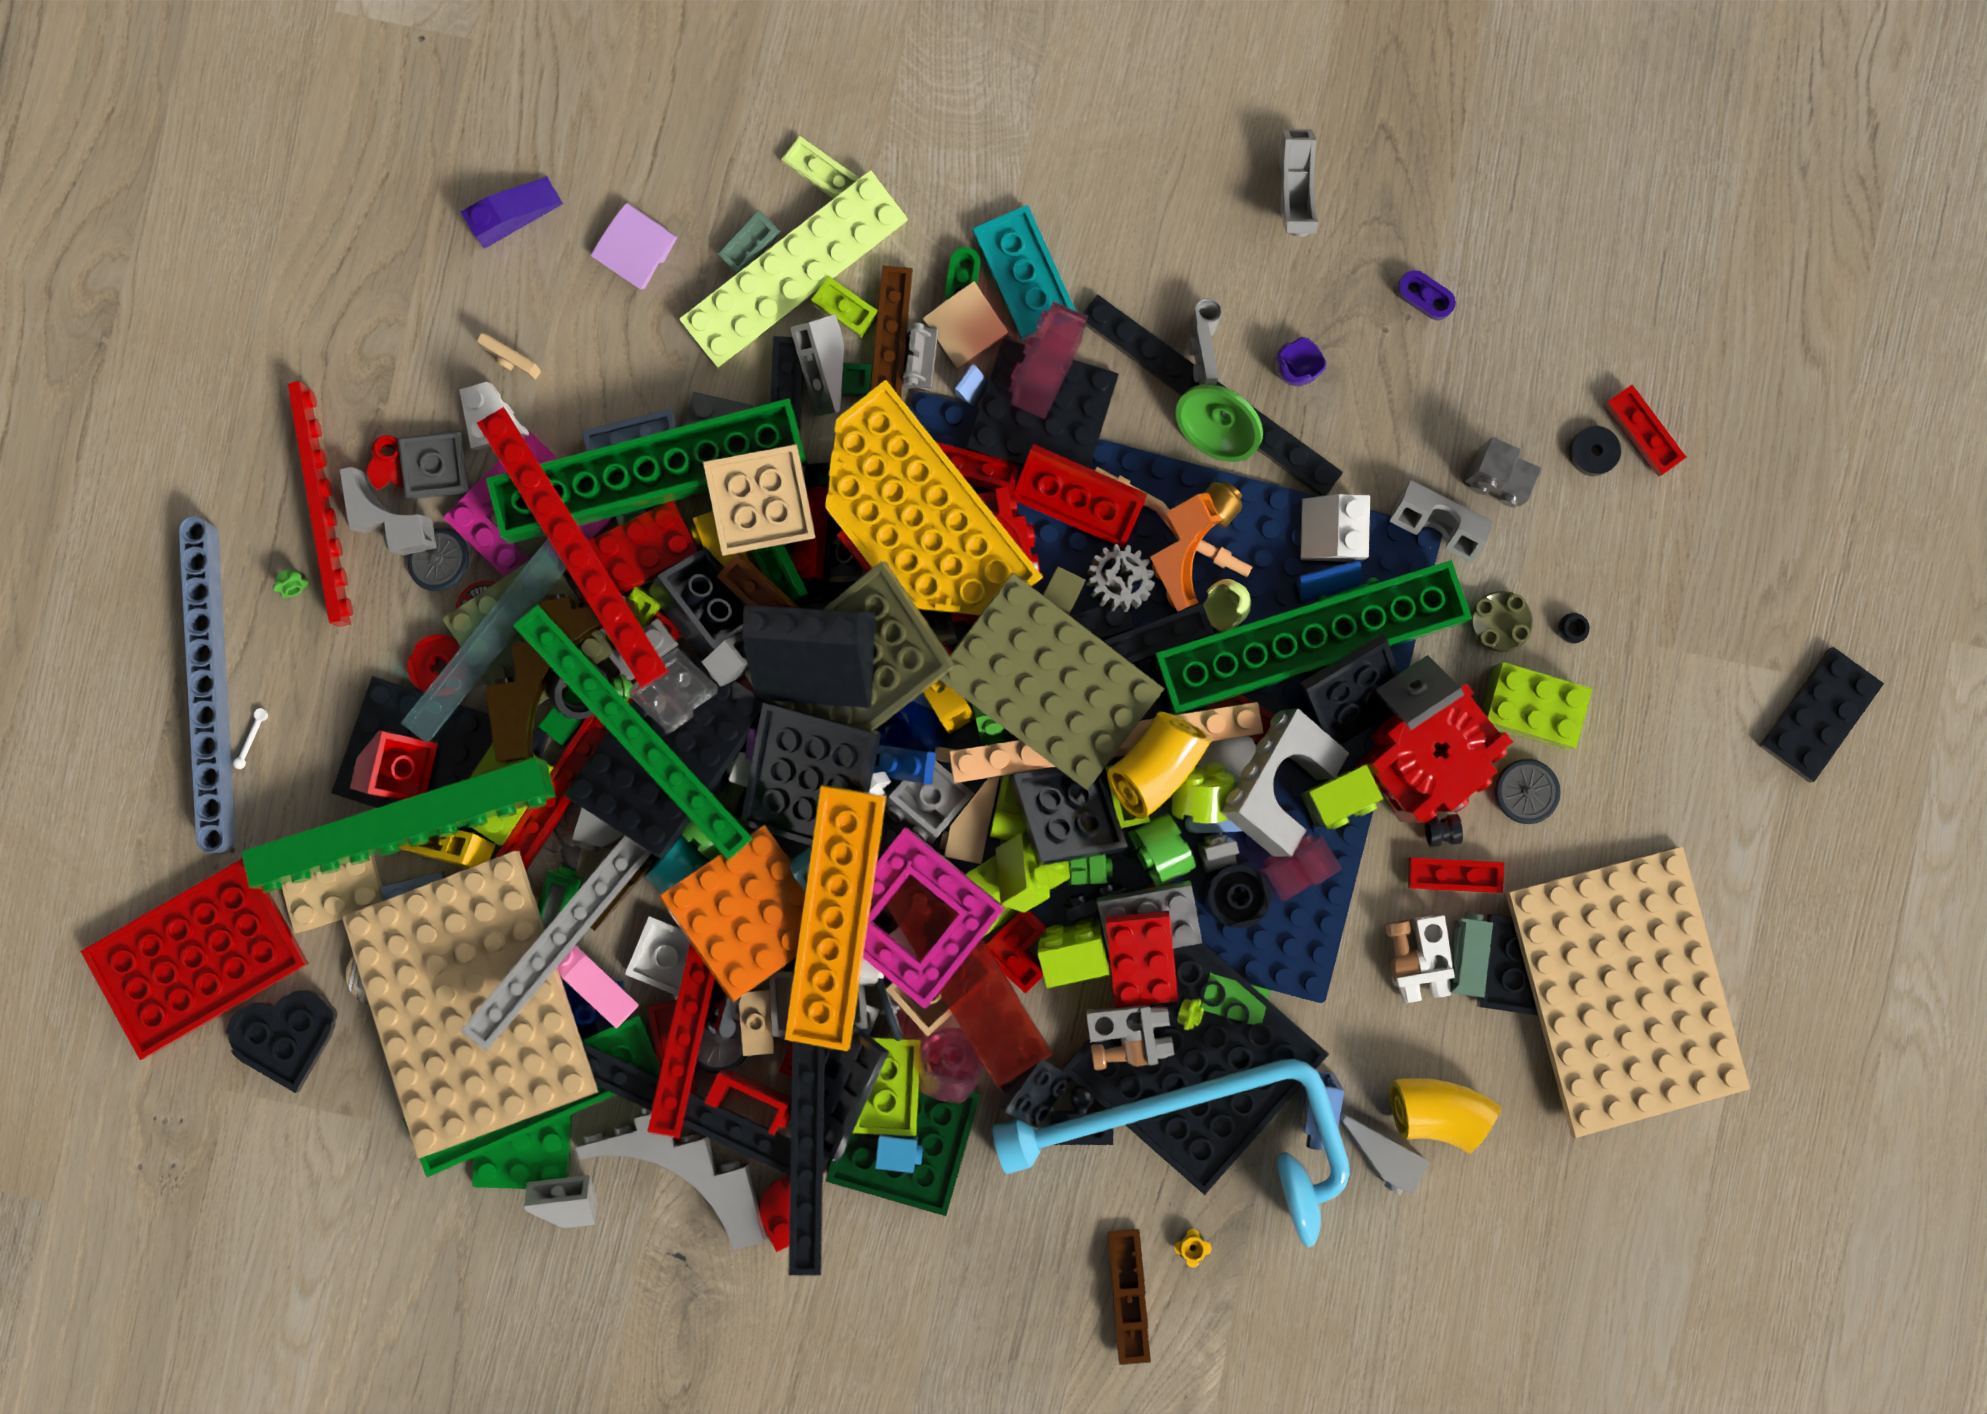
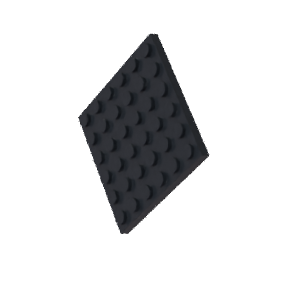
(1212, 1134)

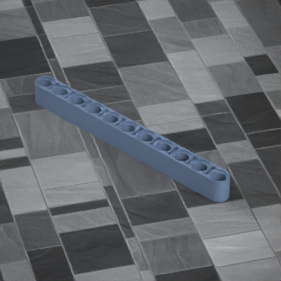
(217, 697)

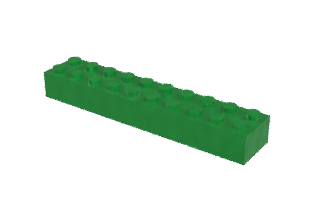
(645, 468)
(1309, 637)

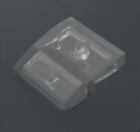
(676, 694)

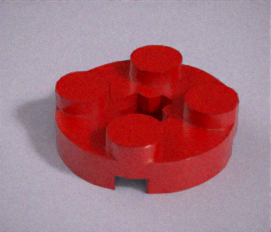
(424, 657)

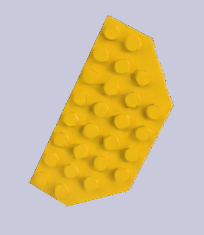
(916, 510)

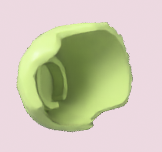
(1227, 604)

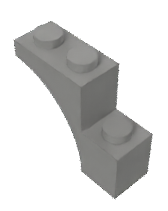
(1297, 187)
(366, 514)

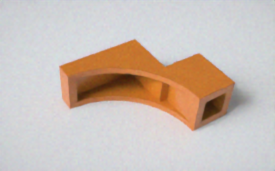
(1174, 564)

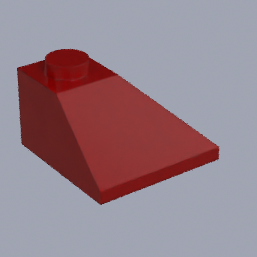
(394, 766)

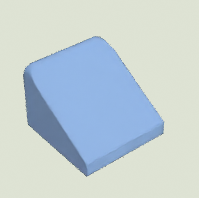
(971, 386)

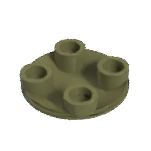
(1502, 621)

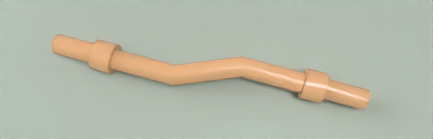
(1221, 557)

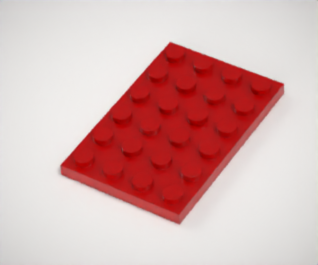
(193, 959)

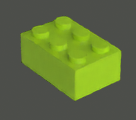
(1536, 706)

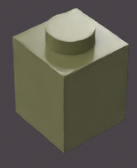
(1064, 589)

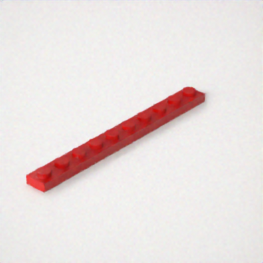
(573, 547)
(539, 823)

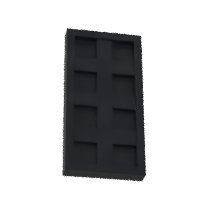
(1821, 714)
(847, 1087)

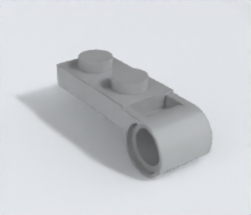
(1201, 344)

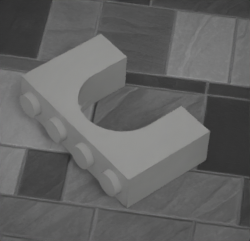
(1253, 801)

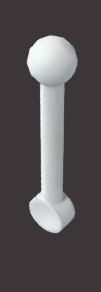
(260, 715)

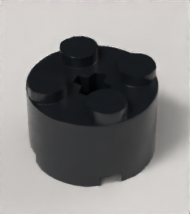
(1251, 907)

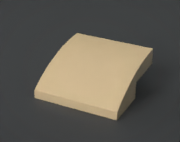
(966, 325)

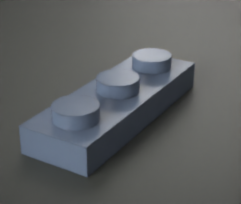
(628, 429)

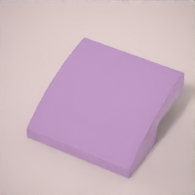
(634, 246)

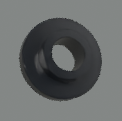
(1582, 628)

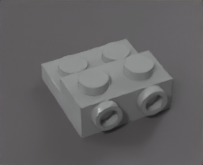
(928, 806)

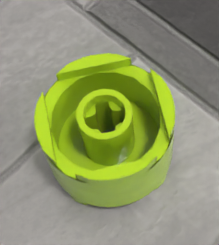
(1204, 794)

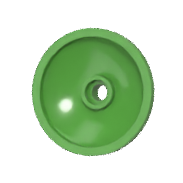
(1219, 423)

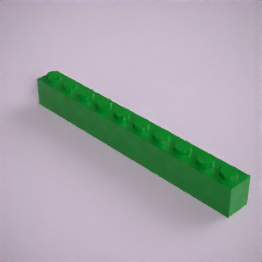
(398, 824)

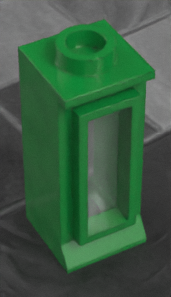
(557, 892)

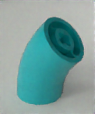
(677, 865)

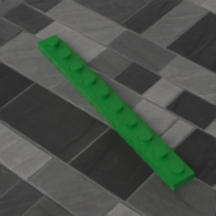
(633, 732)

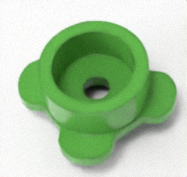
(289, 583)

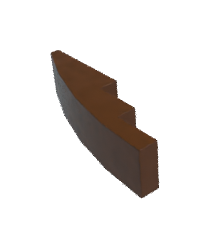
(1129, 1297)

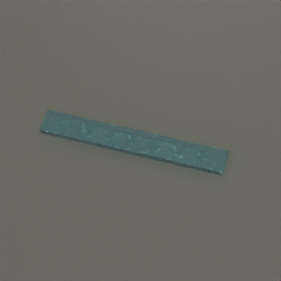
(484, 643)

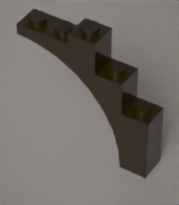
(515, 703)

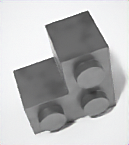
(1502, 473)

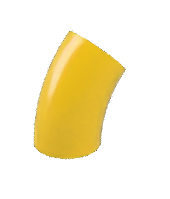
(1157, 764)
(1442, 1112)

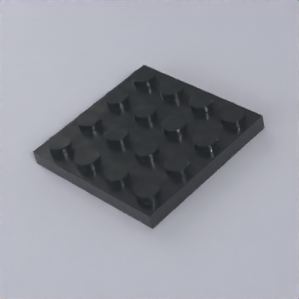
(1069, 427)
(793, 760)

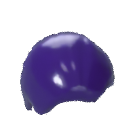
(1299, 362)

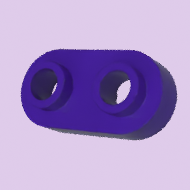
(1427, 293)

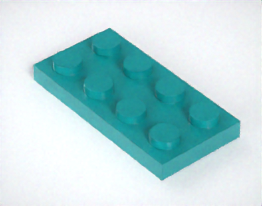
(1021, 268)

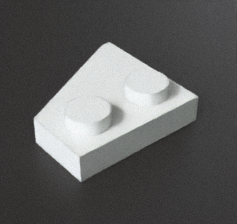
(478, 403)

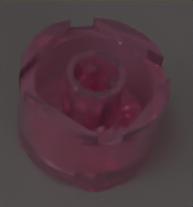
(949, 1066)

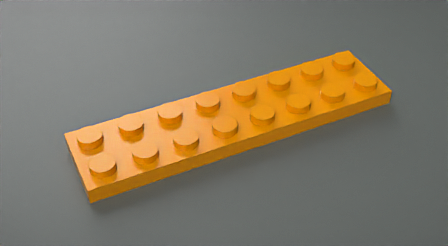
(835, 917)

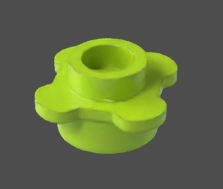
(1190, 1013)

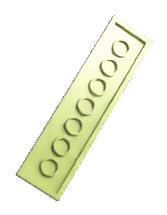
(793, 269)

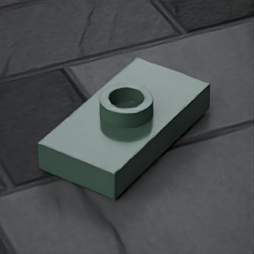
(749, 242)

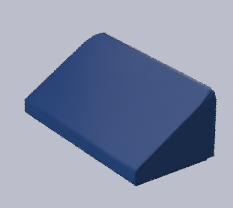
(1329, 581)

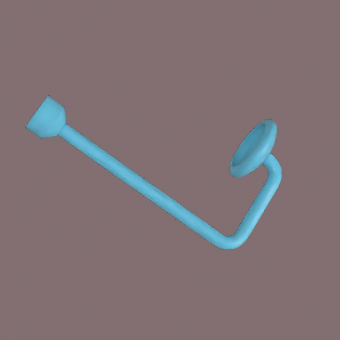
(1021, 1143)

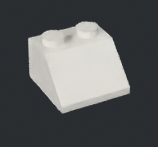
(1335, 528)

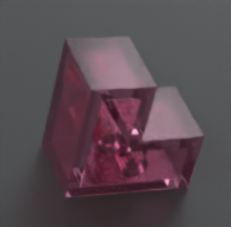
(1308, 866)

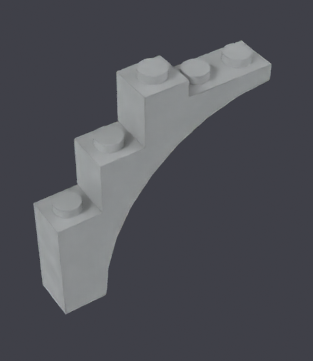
(693, 1159)

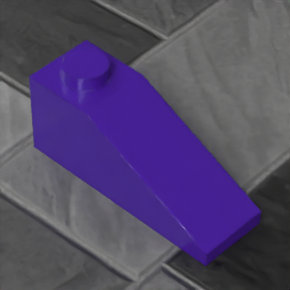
(510, 210)

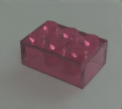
(1047, 359)

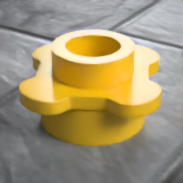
(1192, 1257)

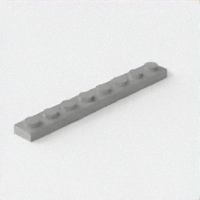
(555, 943)

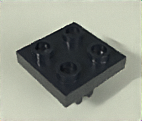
(1034, 1093)

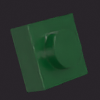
(856, 379)

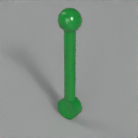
(1371, 581)

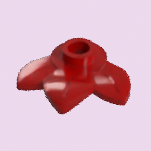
(385, 468)

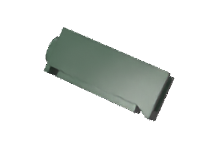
(1471, 955)

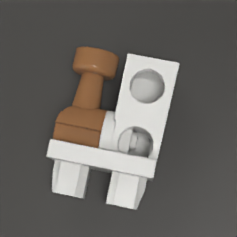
(1427, 964)

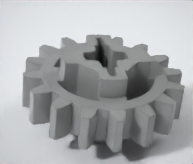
(1129, 568)

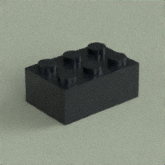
(699, 602)

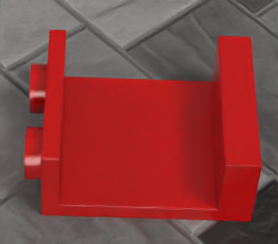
(727, 1079)

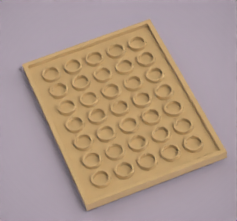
(428, 970)
(1627, 991)

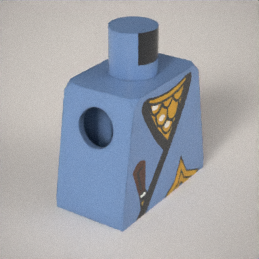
(1306, 1118)

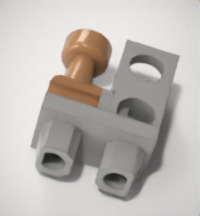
(1136, 1032)

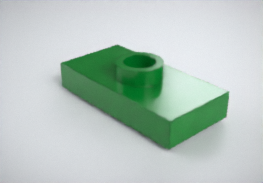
(558, 725)

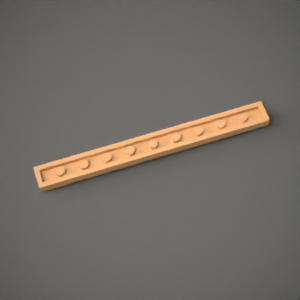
(1018, 757)

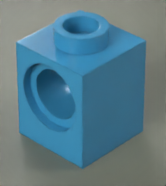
(898, 1153)

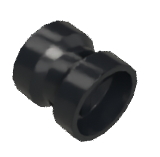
(1447, 830)

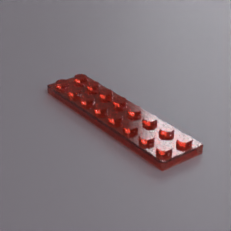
(976, 992)

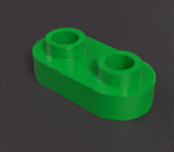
(958, 277)

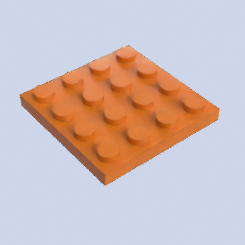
(741, 913)

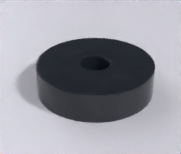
(1608, 447)

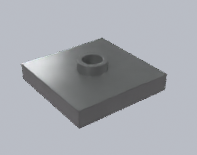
(433, 465)
(1419, 692)

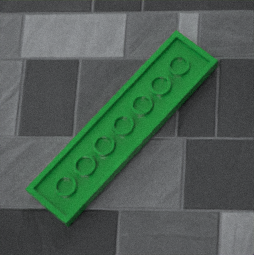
(627, 1042)

